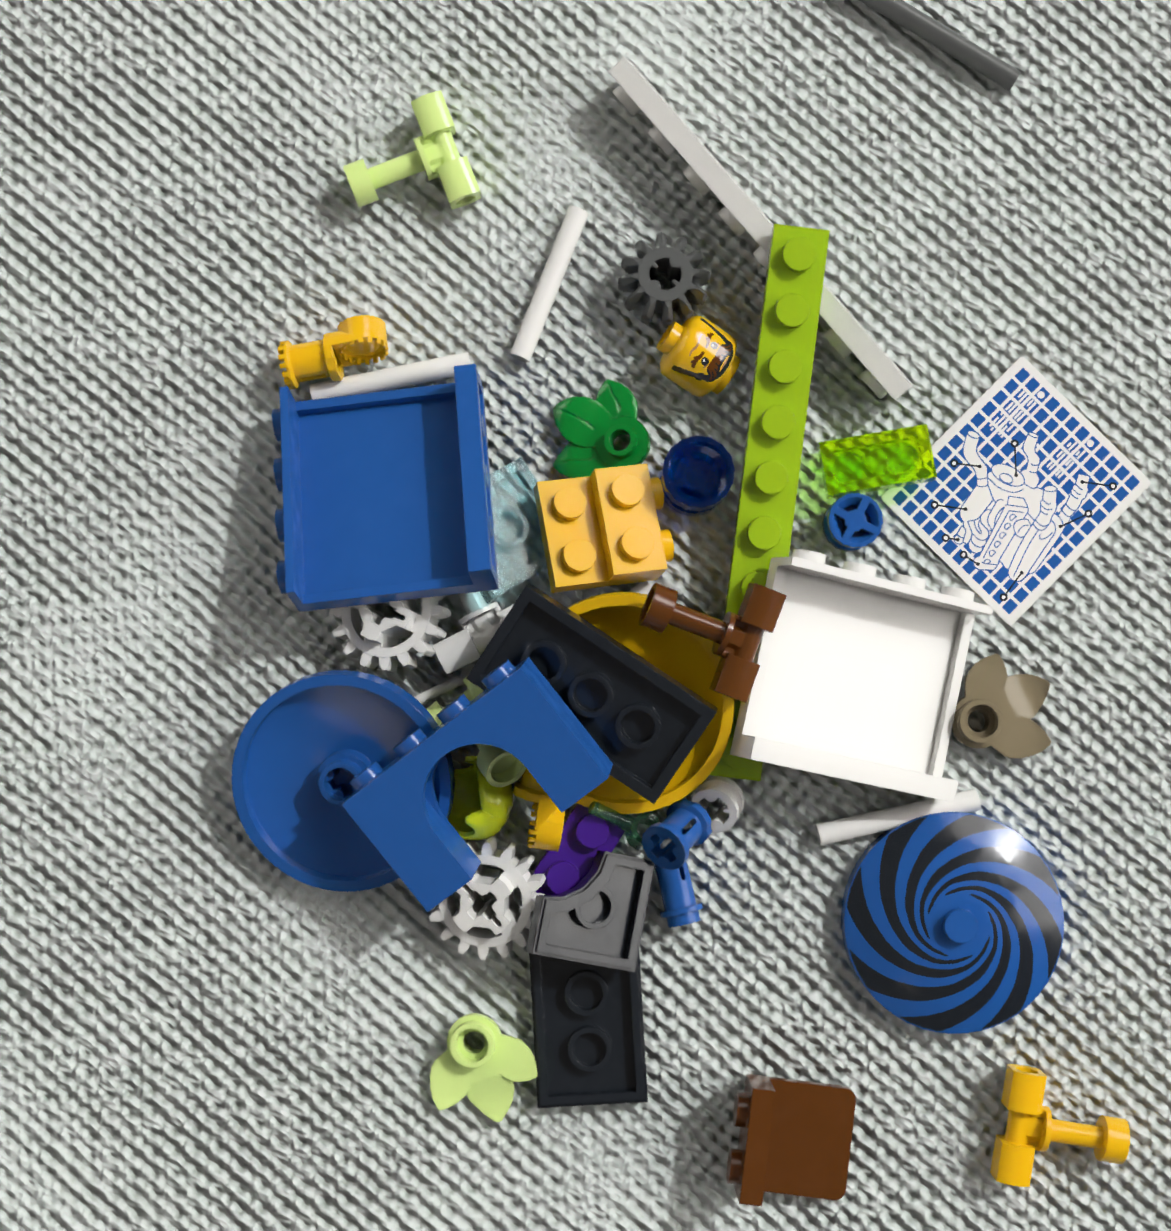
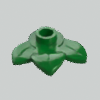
(594, 426)

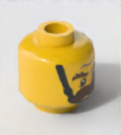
(698, 356)

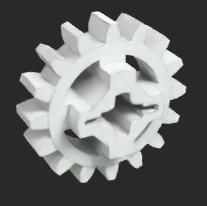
(380, 634)
(498, 914)

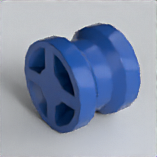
(858, 513)

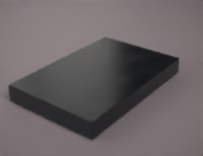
(587, 1033)

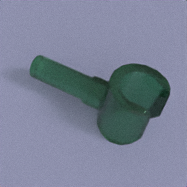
(624, 822)

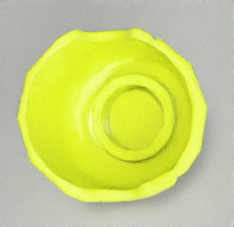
(477, 806)

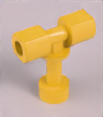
(1032, 1129)

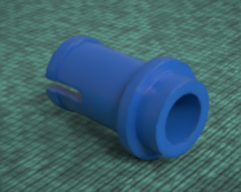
(678, 896)

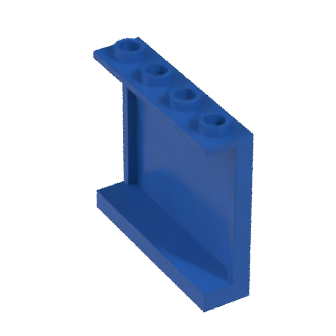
(385, 495)

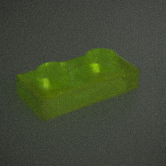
(876, 461)

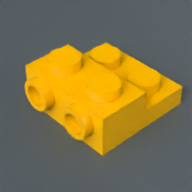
(603, 528)

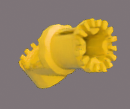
(353, 344)
(549, 819)

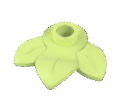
(483, 1073)

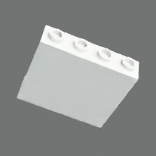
(858, 676)

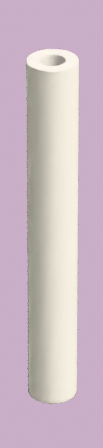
(549, 283)
(390, 377)
(892, 817)

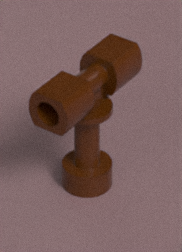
(734, 637)

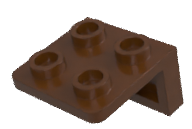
(791, 1139)

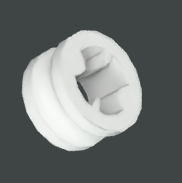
(726, 790)

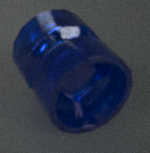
(696, 475)

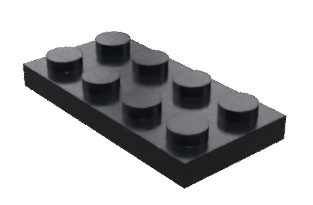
(622, 700)

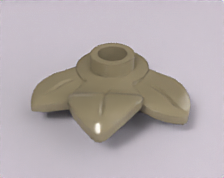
(1007, 708)

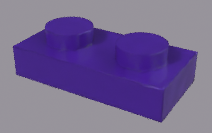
(579, 843)

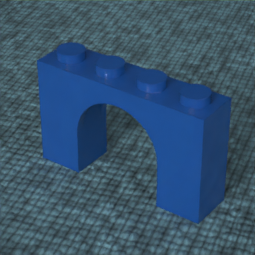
(514, 713)

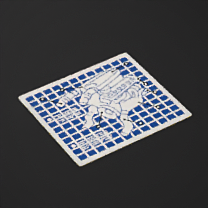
(1018, 491)

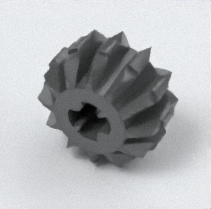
(680, 270)

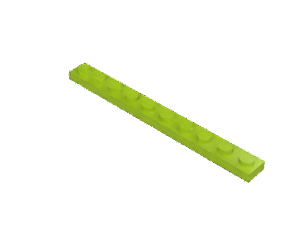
(775, 425)

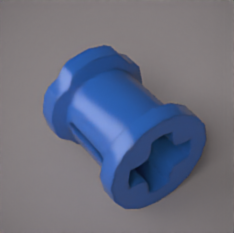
(677, 850)

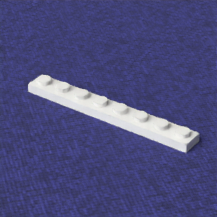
(743, 214)

